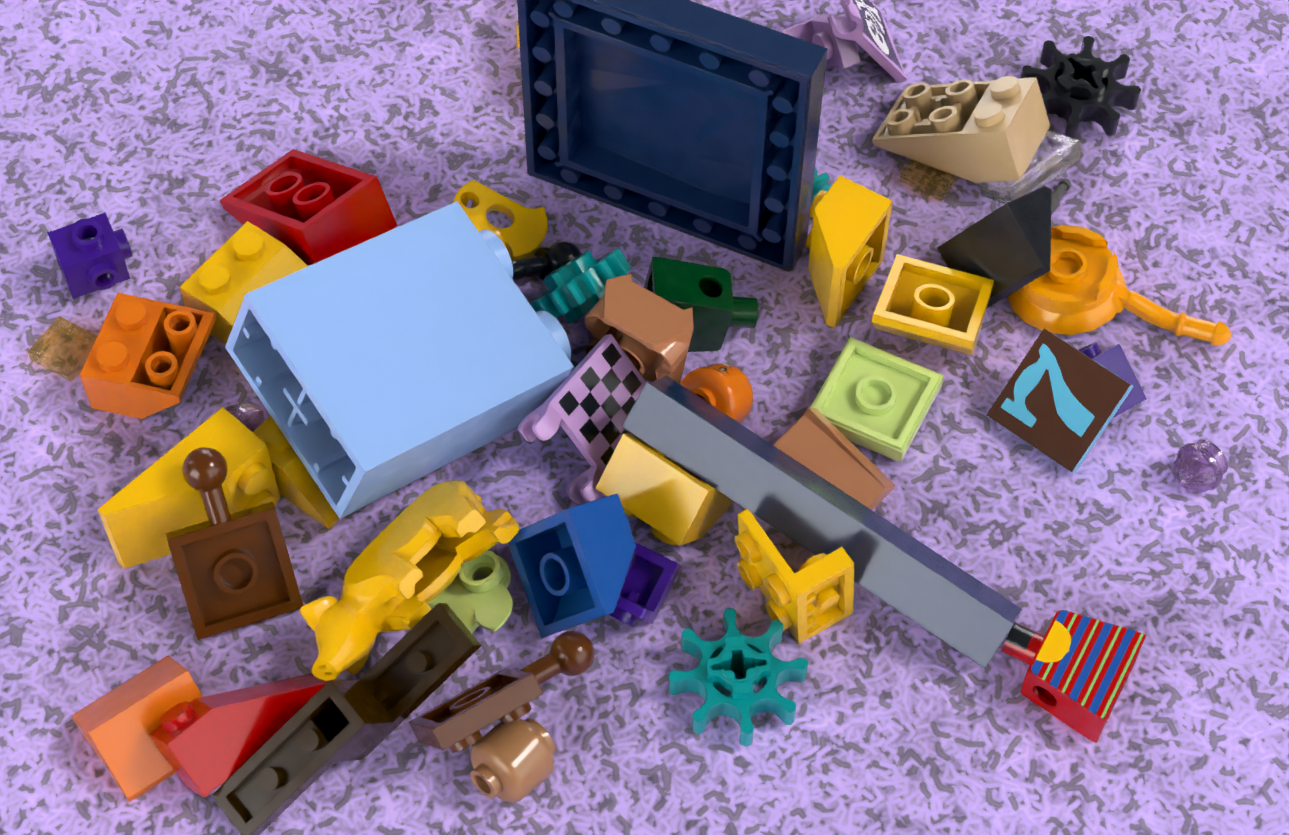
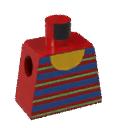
(1076, 667)

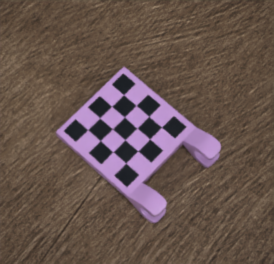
(591, 411)

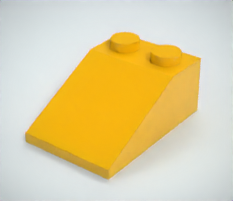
(238, 267)
(164, 502)

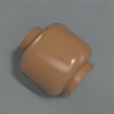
(512, 760)

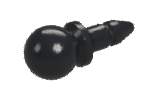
(545, 260)

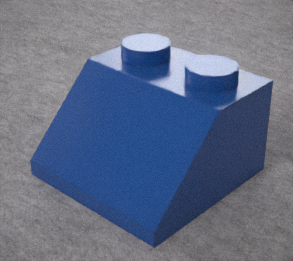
(574, 563)

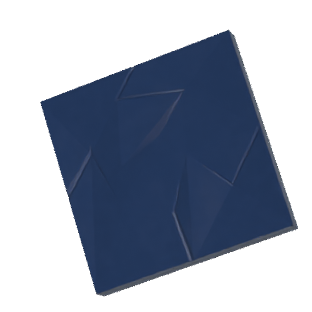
(676, 117)

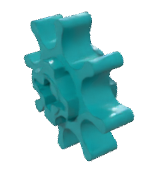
(735, 697)

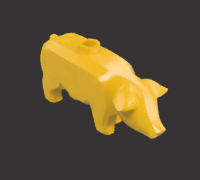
(402, 573)

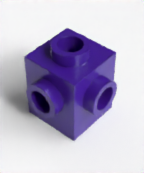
(91, 254)

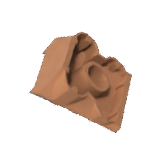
(645, 327)
(833, 457)

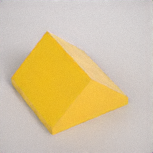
(933, 304)

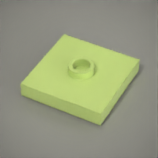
(877, 398)

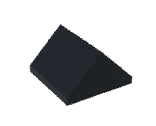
(1006, 245)

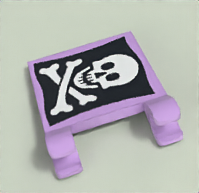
(869, 29)

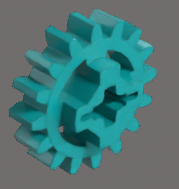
(579, 284)

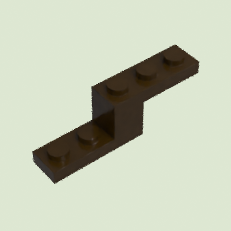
(345, 720)

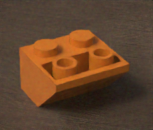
(144, 356)

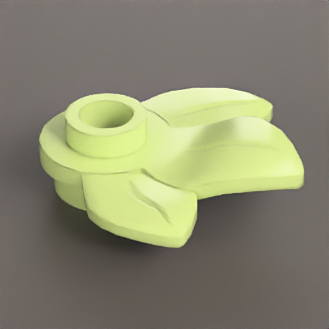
(480, 593)

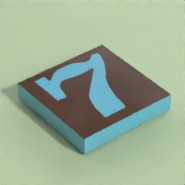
(1059, 400)

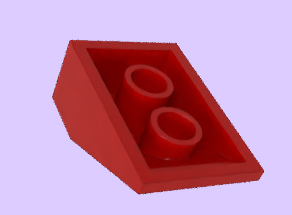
(312, 205)

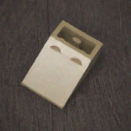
(968, 127)

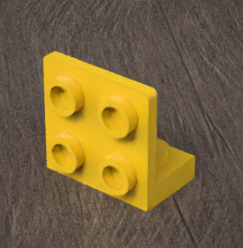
(801, 600)

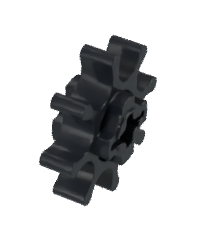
(1083, 86)

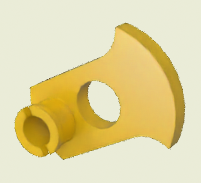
(527, 224)

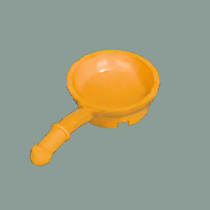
(1089, 289)

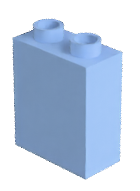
(398, 355)

